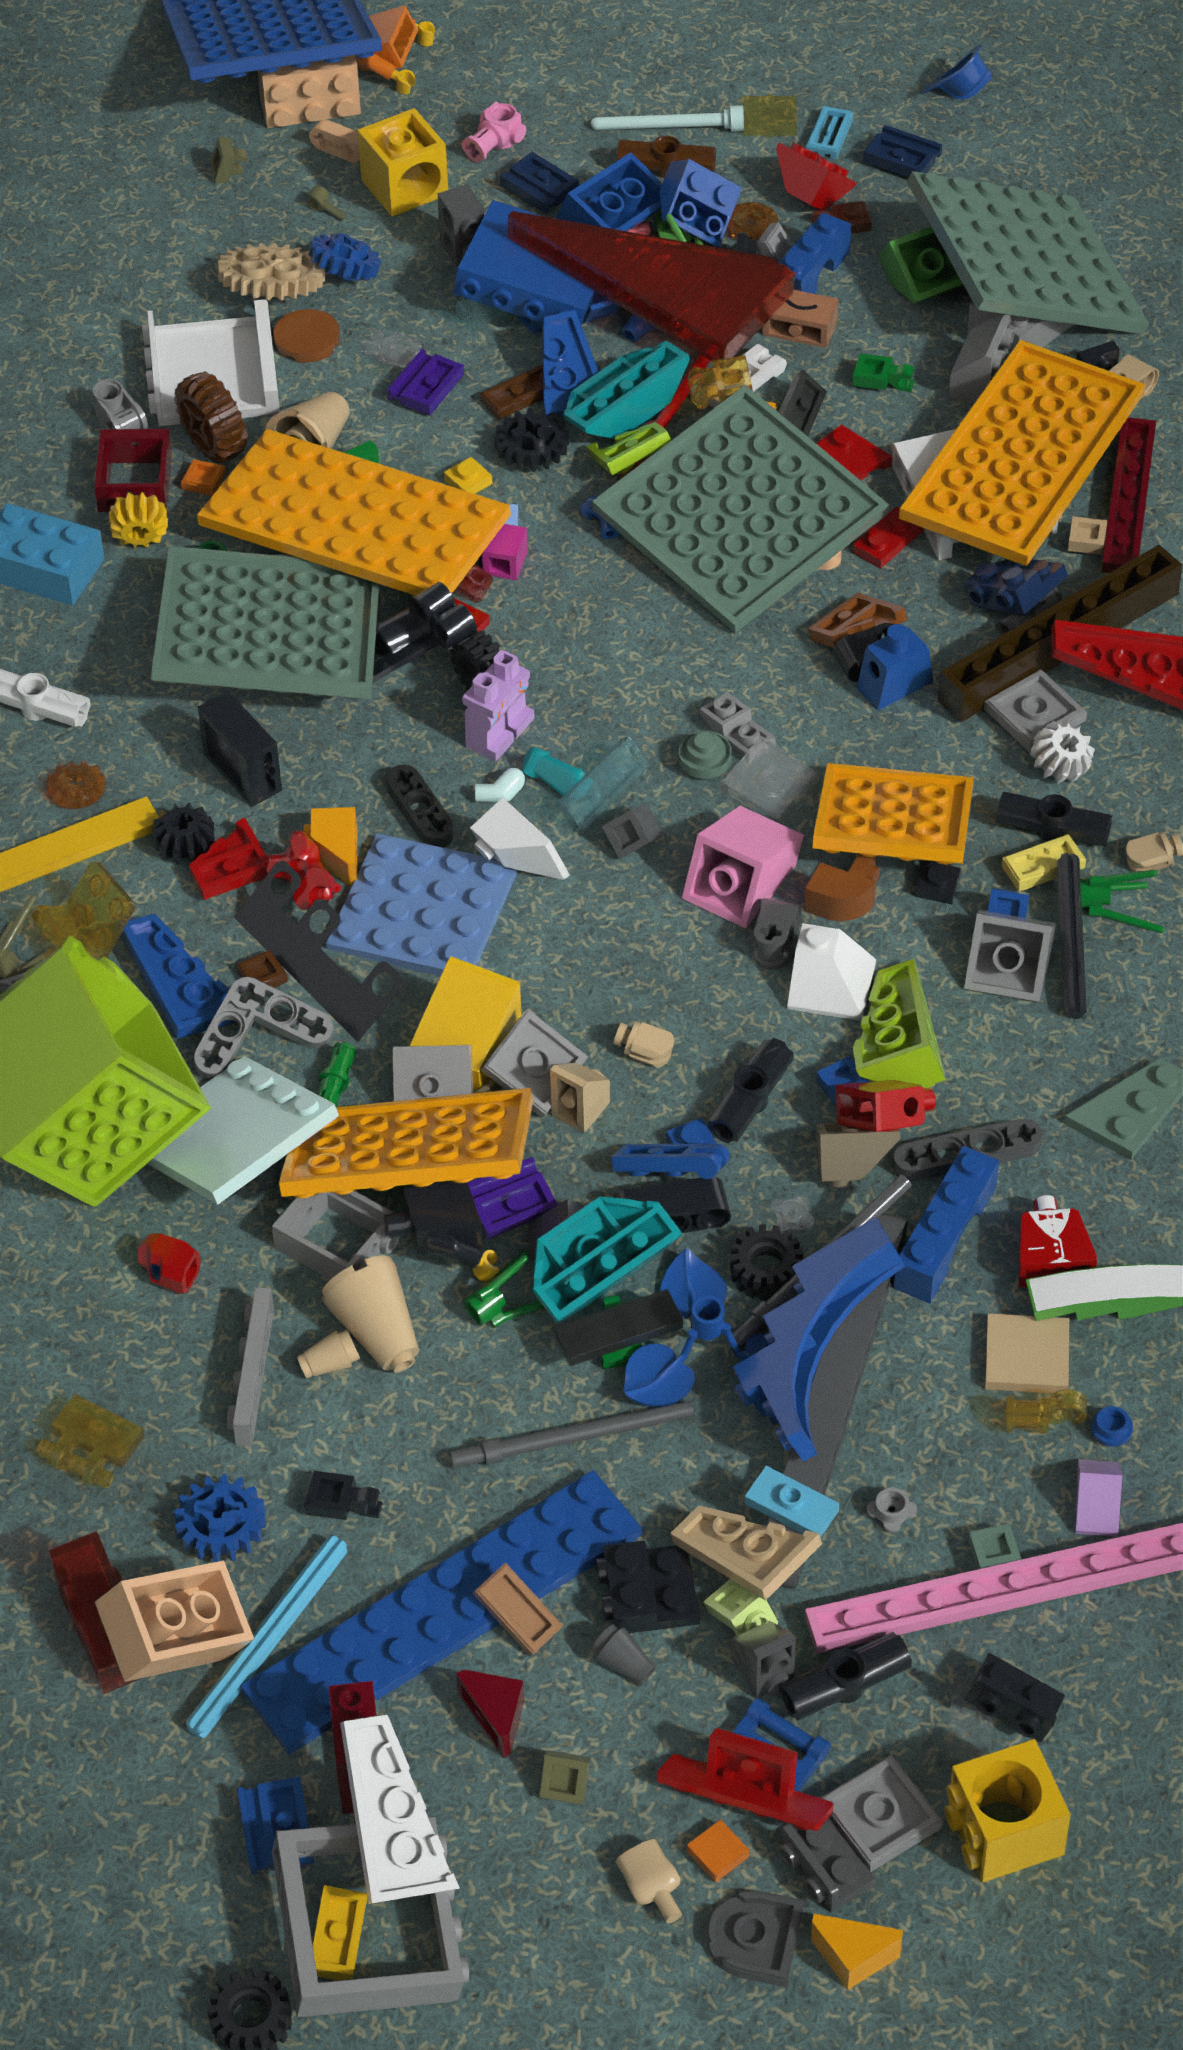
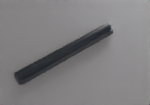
(1071, 936)

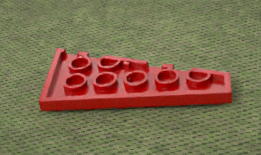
(1128, 657)

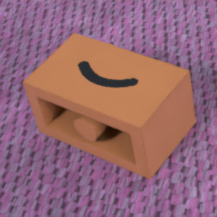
(804, 319)

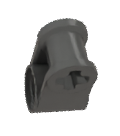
(775, 932)

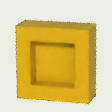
(468, 476)

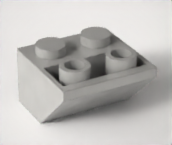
(981, 358)

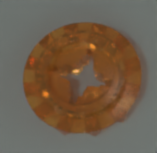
(760, 214)
(76, 796)

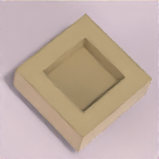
(1087, 535)

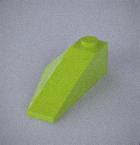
(898, 1031)

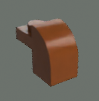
(840, 893)

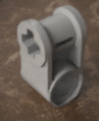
(116, 408)

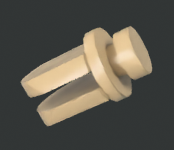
(1153, 852)
(645, 1043)

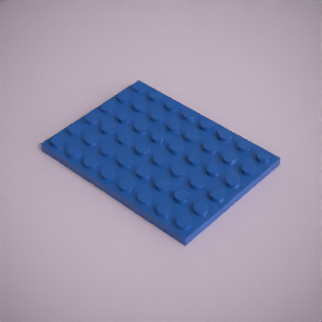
(266, 34)

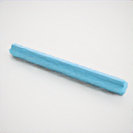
(266, 1637)

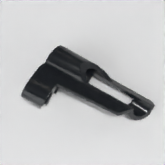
(423, 624)

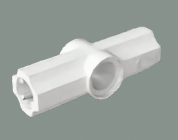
(41, 700)

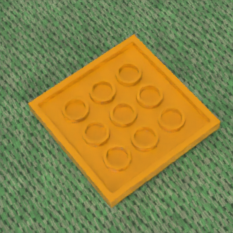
(893, 813)

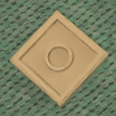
(1027, 1353)

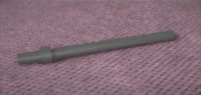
(787, 1291)
(493, 1450)

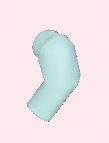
(505, 787)

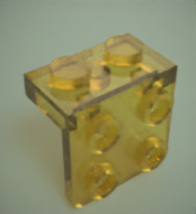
(92, 915)

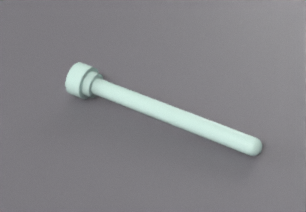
(730, 119)

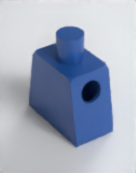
(894, 667)

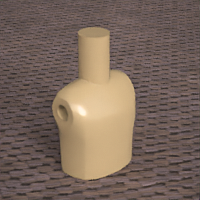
(651, 1877)

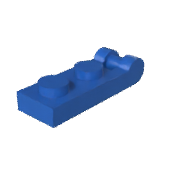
(671, 1159)

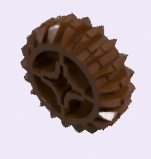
(210, 417)

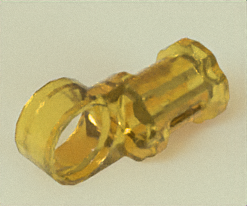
(1049, 1410)

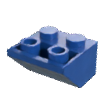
(698, 200)

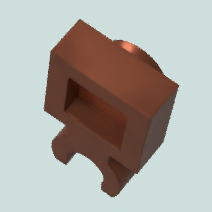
(851, 212)

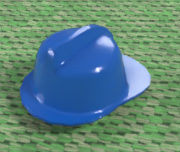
(964, 78)

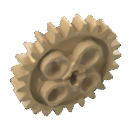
(270, 271)

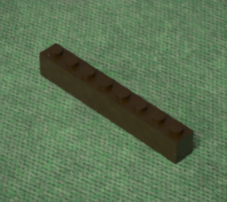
(1028, 648)

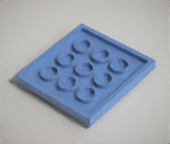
(421, 905)

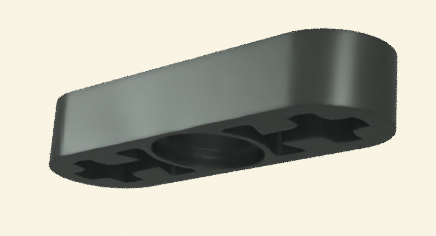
(418, 793)

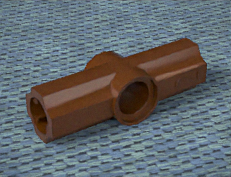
(664, 150)

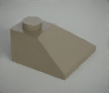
(850, 1152)

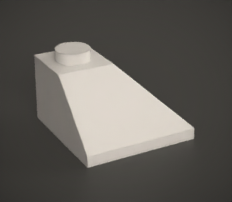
(516, 842)
(830, 974)

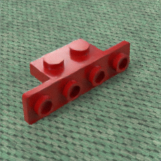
(748, 1777)

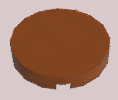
(306, 335)

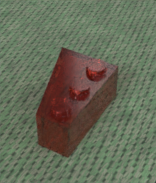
(81, 1579)

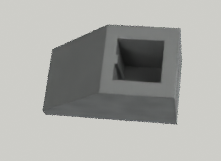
(765, 1658)

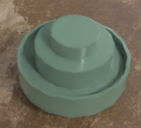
(705, 754)

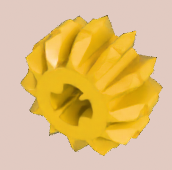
(138, 520)

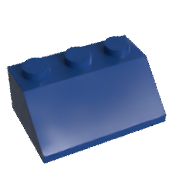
(615, 197)

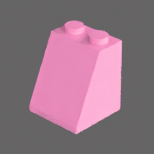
(740, 864)

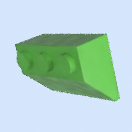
(919, 266)

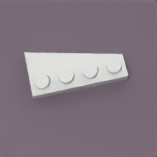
(393, 1830)

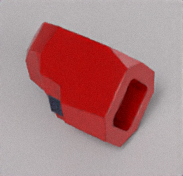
(169, 1261)

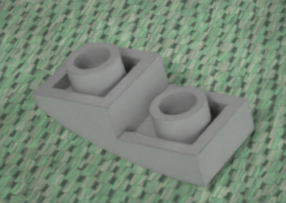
(734, 722)

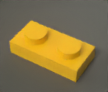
(338, 1932)

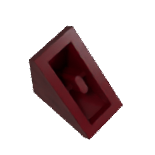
(495, 1705)

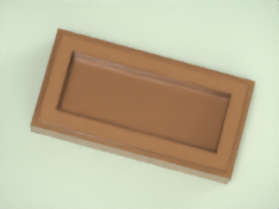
(517, 1609)

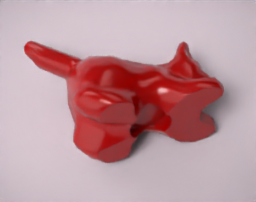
(304, 858)

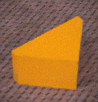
(855, 1947)

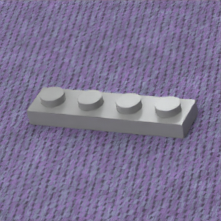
(253, 1353)

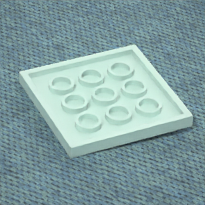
(250, 1127)

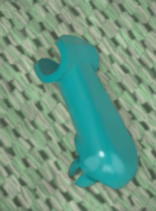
(552, 771)

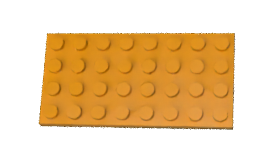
(1022, 452)
(353, 514)

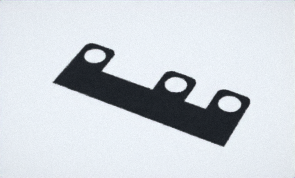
(300, 955)

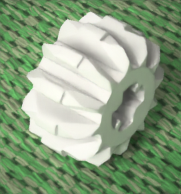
(1062, 751)

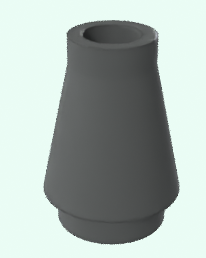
(621, 1653)

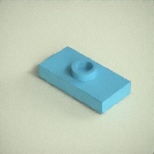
(791, 1502)

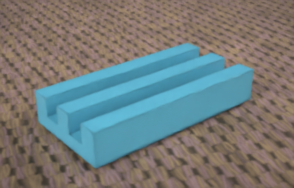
(824, 147)

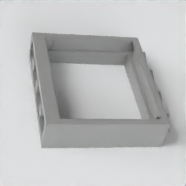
(357, 1994)

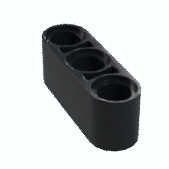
(690, 1203)

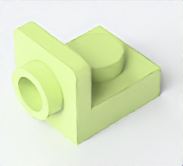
(739, 1607)

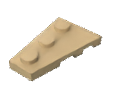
(745, 1551)

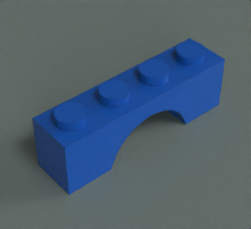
(935, 1238)

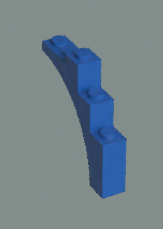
(800, 1329)

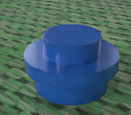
(1112, 1426)

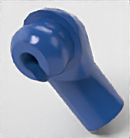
(607, 530)

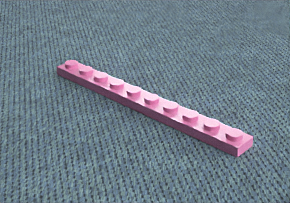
(996, 1588)

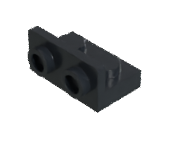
(1015, 1698)

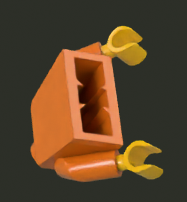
(397, 35)

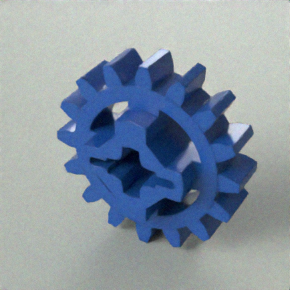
(345, 257)
(222, 1513)

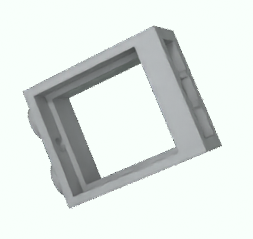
(305, 1212)

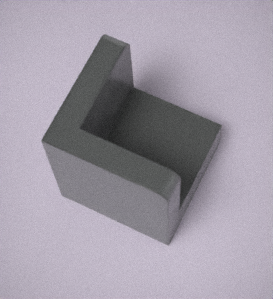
(632, 830)

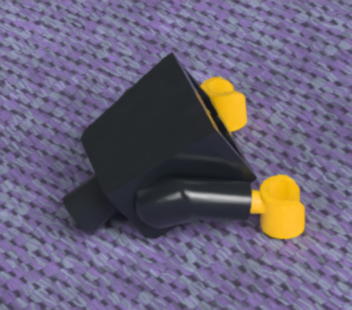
(444, 1224)

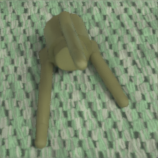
(8, 959)

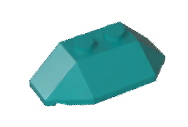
(627, 391)
(598, 1252)

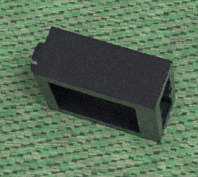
(240, 748)

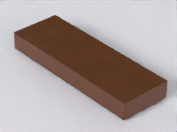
(514, 393)

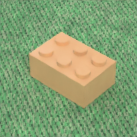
(310, 92)
(174, 1620)

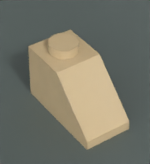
(578, 1094)

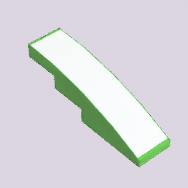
(1107, 1290)

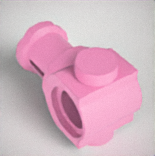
(498, 128)

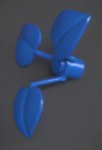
(653, 1371)

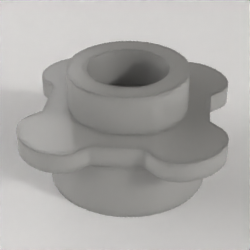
(893, 1498)

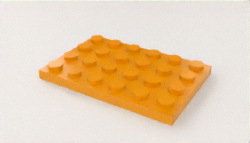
(412, 1144)

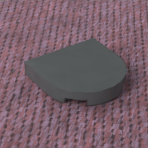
(755, 1935)

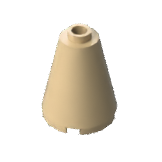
(313, 420)
(374, 1311)

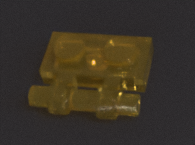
(718, 381)
(96, 1431)

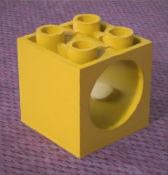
(402, 162)
(1015, 1777)

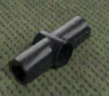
(1054, 818)
(750, 1090)
(824, 1687)

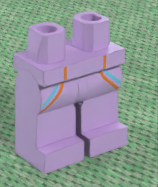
(497, 707)

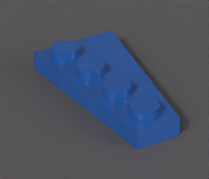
(175, 978)

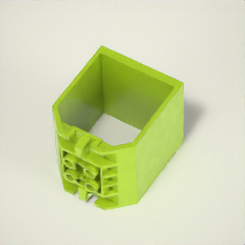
(88, 1076)

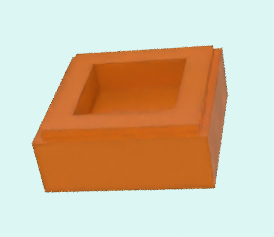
(203, 477)
(718, 1851)

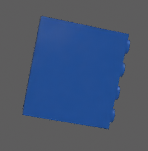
(512, 277)

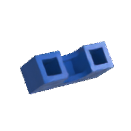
(821, 246)

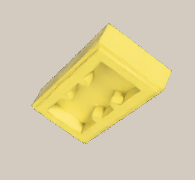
(1039, 862)

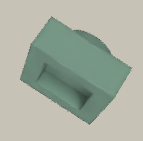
(993, 1546)

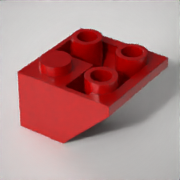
(812, 176)

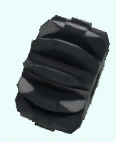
(183, 833)

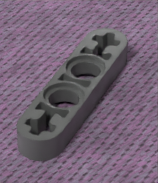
(969, 1138)

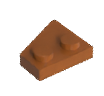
(855, 616)

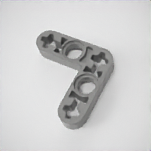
(247, 1014)

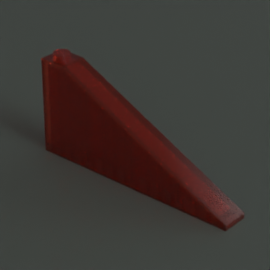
(685, 289)

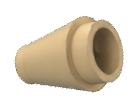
(329, 1355)

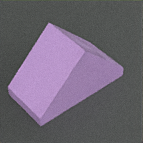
(1098, 1497)

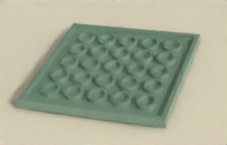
(1027, 253)
(740, 508)
(265, 624)

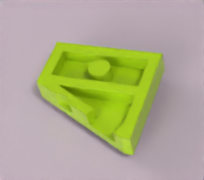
(630, 448)

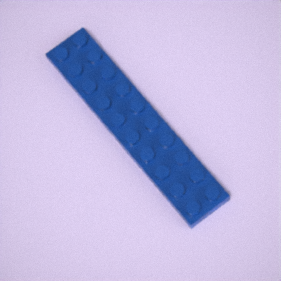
(437, 1609)

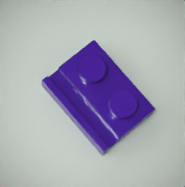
(426, 382)
(511, 1201)

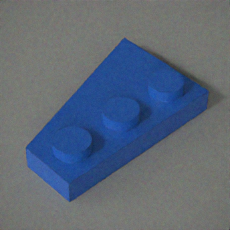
(565, 360)

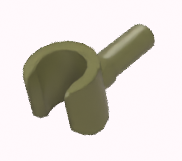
(319, 200)

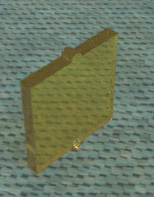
(770, 116)

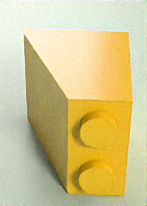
(470, 1009)

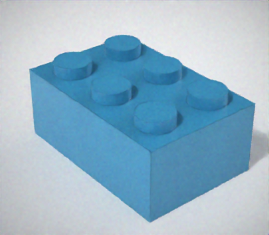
(47, 554)

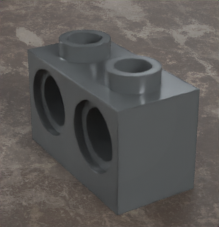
(458, 220)

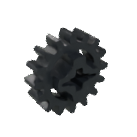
(531, 439)

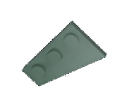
(1130, 1109)

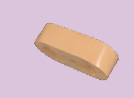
(335, 140)

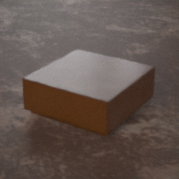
(263, 968)

